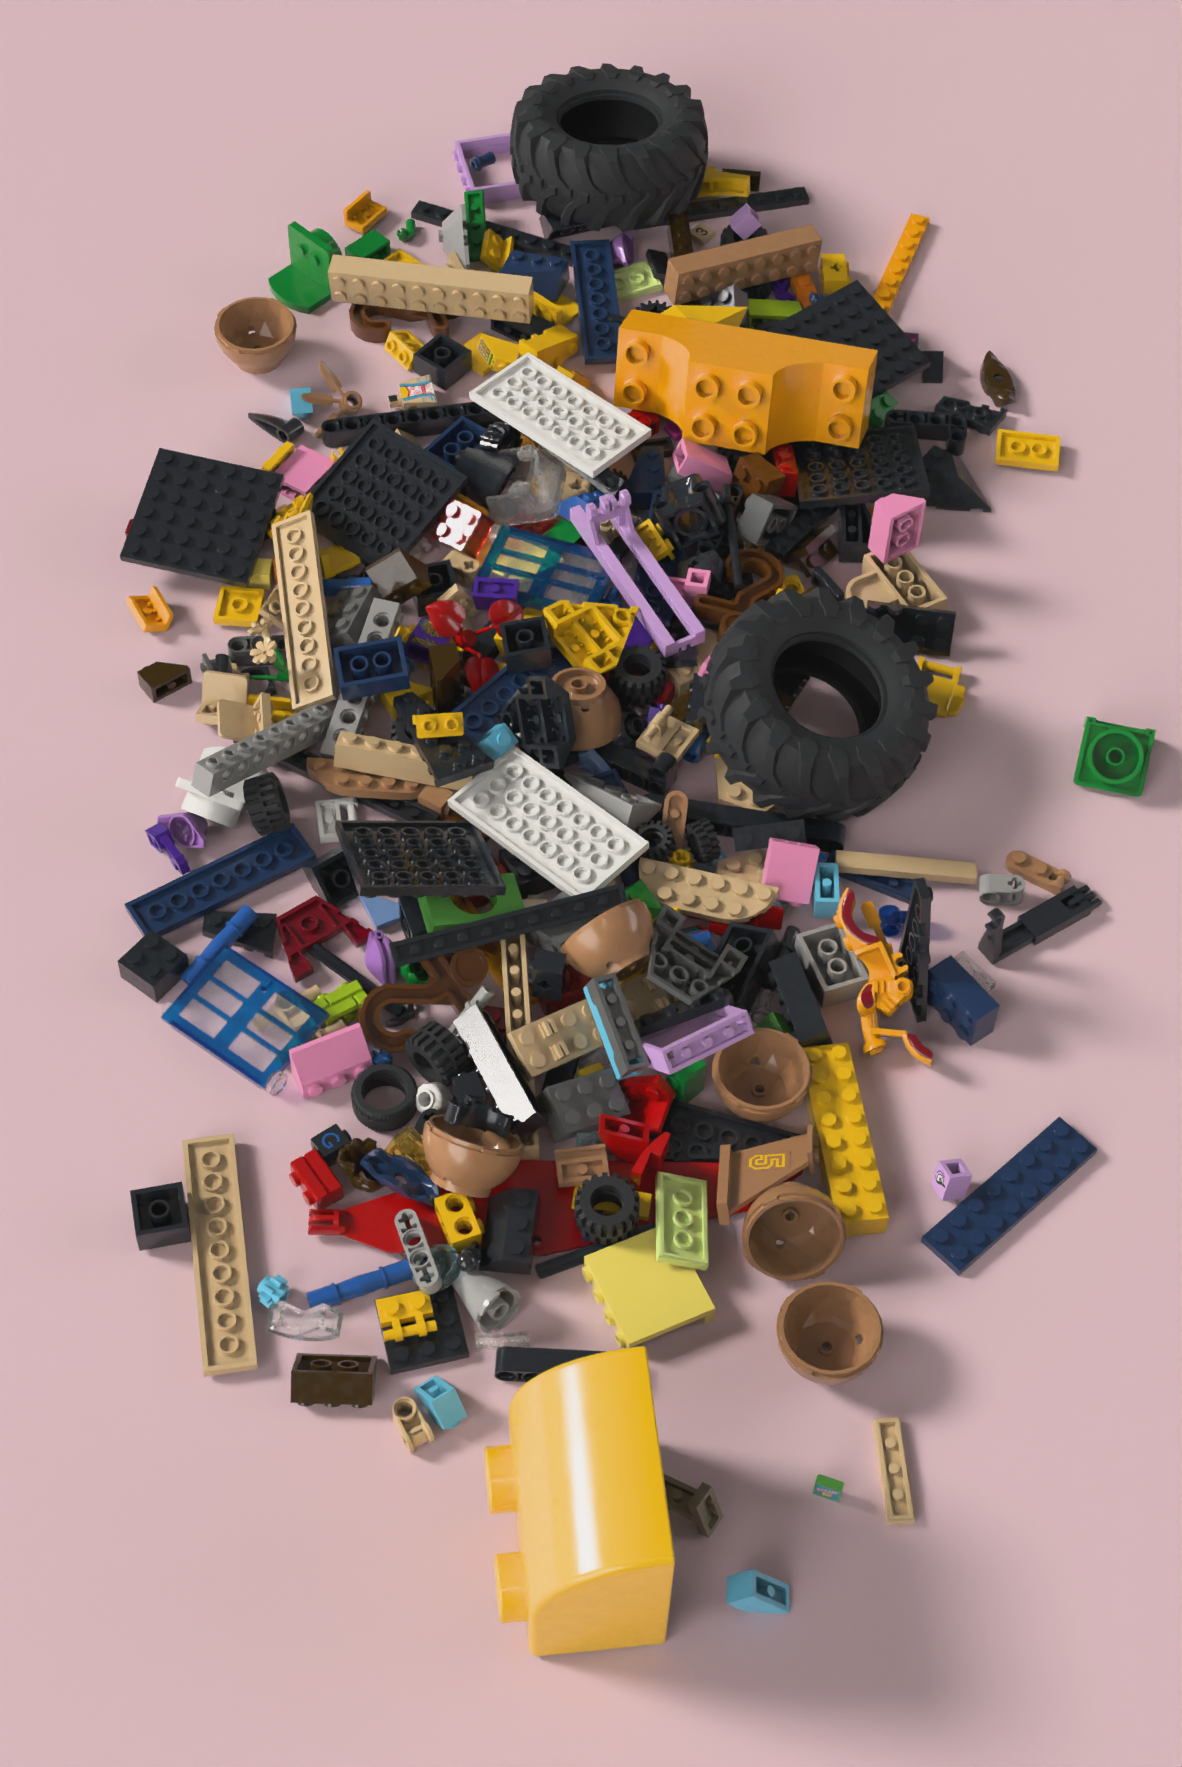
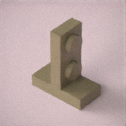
(695, 1504)

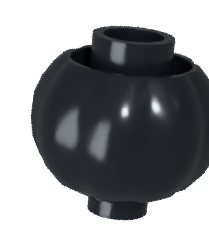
(631, 729)

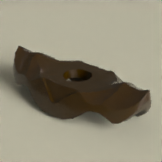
(1000, 392)

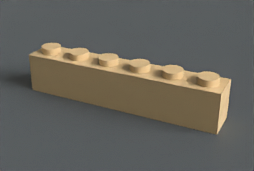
(385, 759)

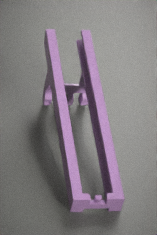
(619, 514)

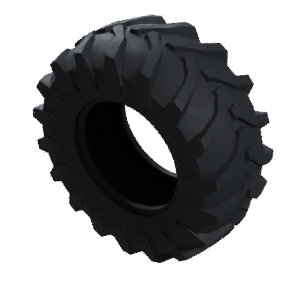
(609, 146)
(853, 655)

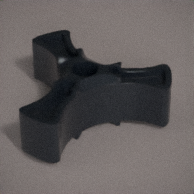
(478, 1115)

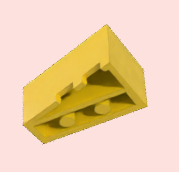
(552, 346)

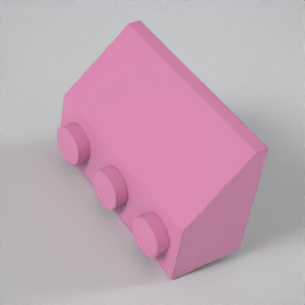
(896, 526)
(329, 1061)

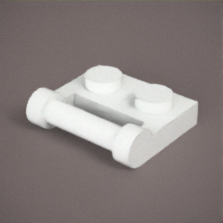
(329, 811)

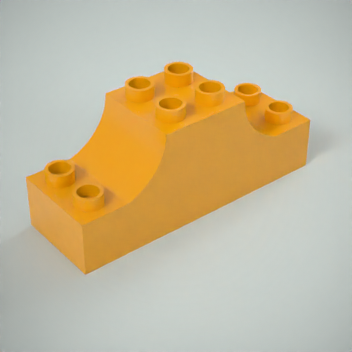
(743, 383)

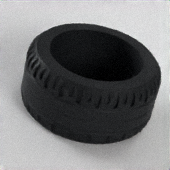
(380, 1076)

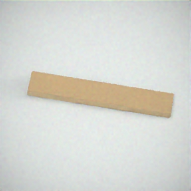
(906, 867)

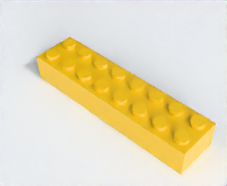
(845, 1142)

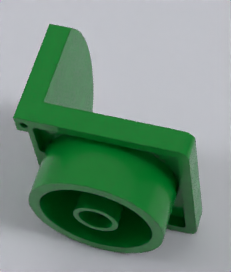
(305, 281)
(1113, 757)

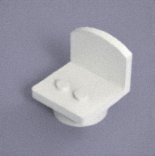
(221, 807)

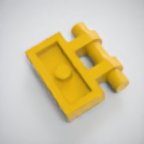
(403, 1309)

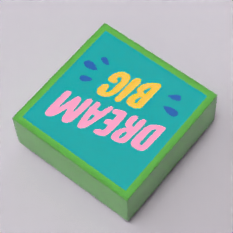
(828, 1487)

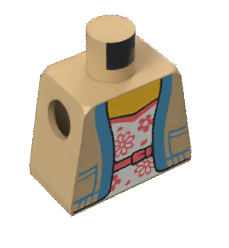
(414, 394)

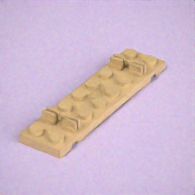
(573, 1030)

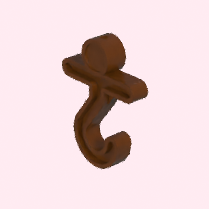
(378, 330)
(727, 611)
(444, 987)

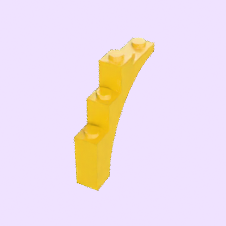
(724, 184)

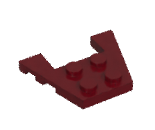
(311, 924)

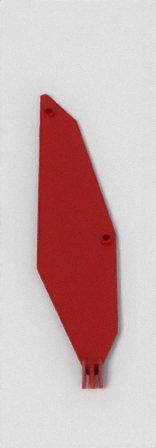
(375, 1226)

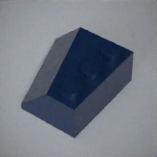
(548, 272)

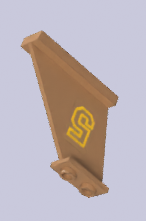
(755, 1170)

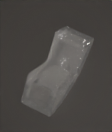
(314, 1324)

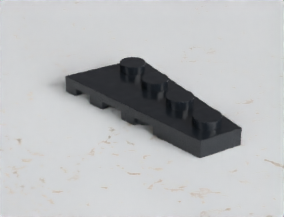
(686, 657)
(682, 1012)

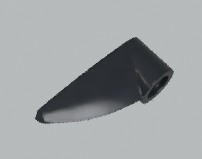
(278, 427)

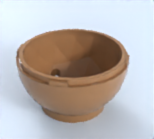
(273, 335)
(589, 691)
(613, 942)
(781, 1075)
(468, 1158)
(811, 1234)
(830, 1317)

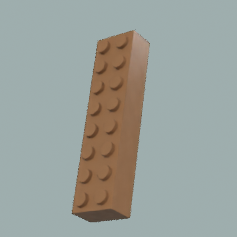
(742, 264)

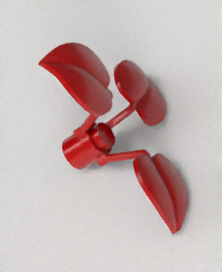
(447, 619)

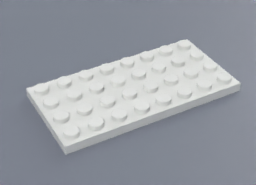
(560, 414)
(548, 824)

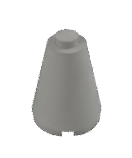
(487, 1299)

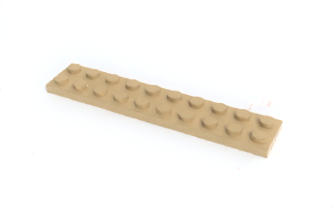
(303, 611)
(219, 1256)

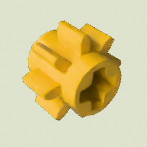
(681, 858)

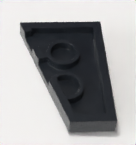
(978, 418)
(258, 937)

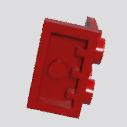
(649, 1100)

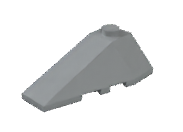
(455, 235)
(624, 807)

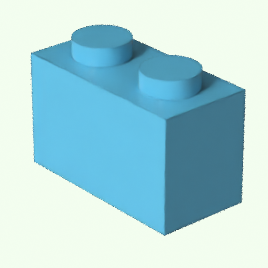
(825, 890)

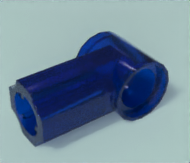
(892, 920)

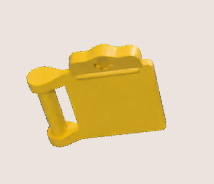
(943, 691)

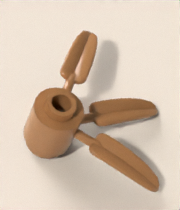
(327, 400)

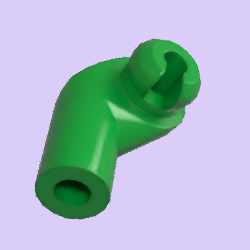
(407, 233)

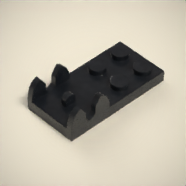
(926, 626)

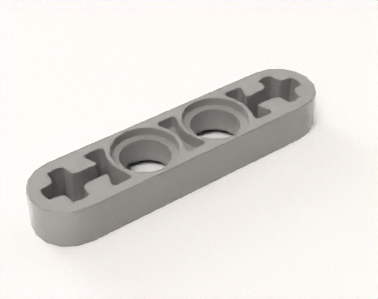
(419, 1250)

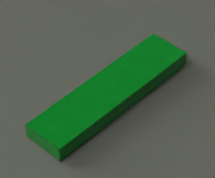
(475, 222)

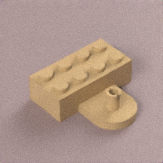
(896, 582)

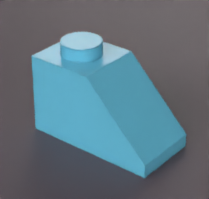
(298, 405)
(497, 741)
(441, 1402)
(757, 1593)

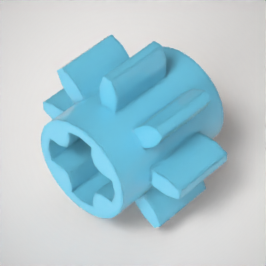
(273, 1290)

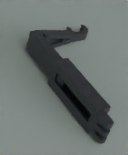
(1036, 923)

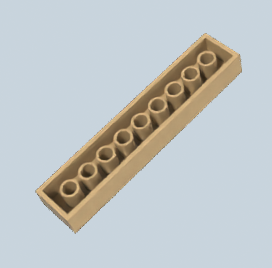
(431, 288)

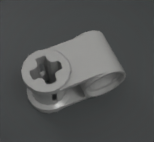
(999, 889)

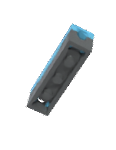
(616, 1026)

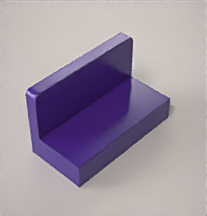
(490, 590)

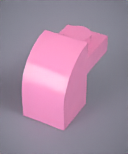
(695, 583)

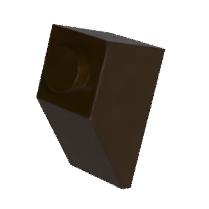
(163, 679)

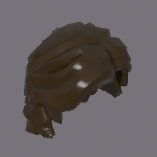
(350, 1158)

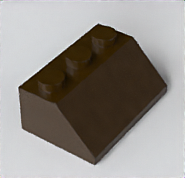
(445, 675)
(333, 1380)

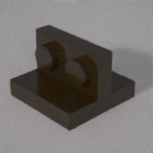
(814, 550)

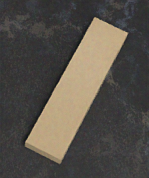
(893, 1471)

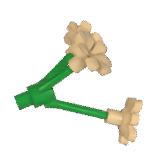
(266, 652)

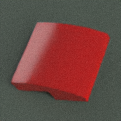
(650, 1159)

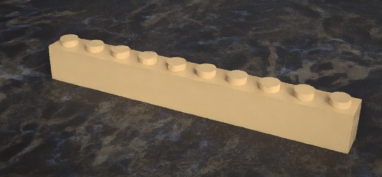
(518, 1014)

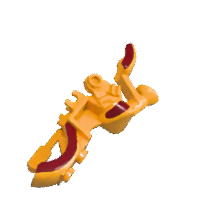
(886, 985)

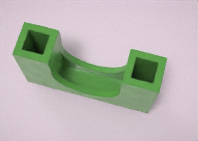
(442, 913)

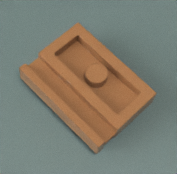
(579, 1164)

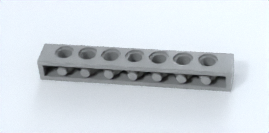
(380, 613)
(261, 750)

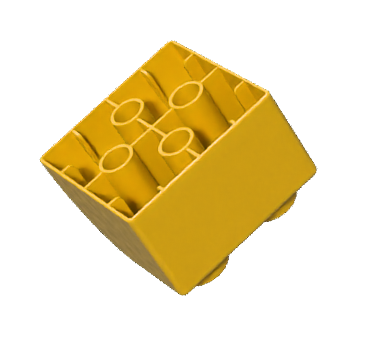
(586, 1508)

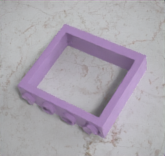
(477, 147)
(724, 1029)

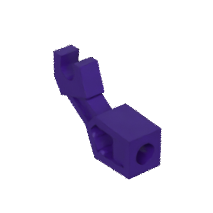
(781, 288)
(163, 841)

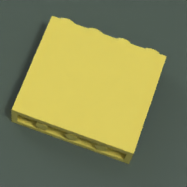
(644, 1295)

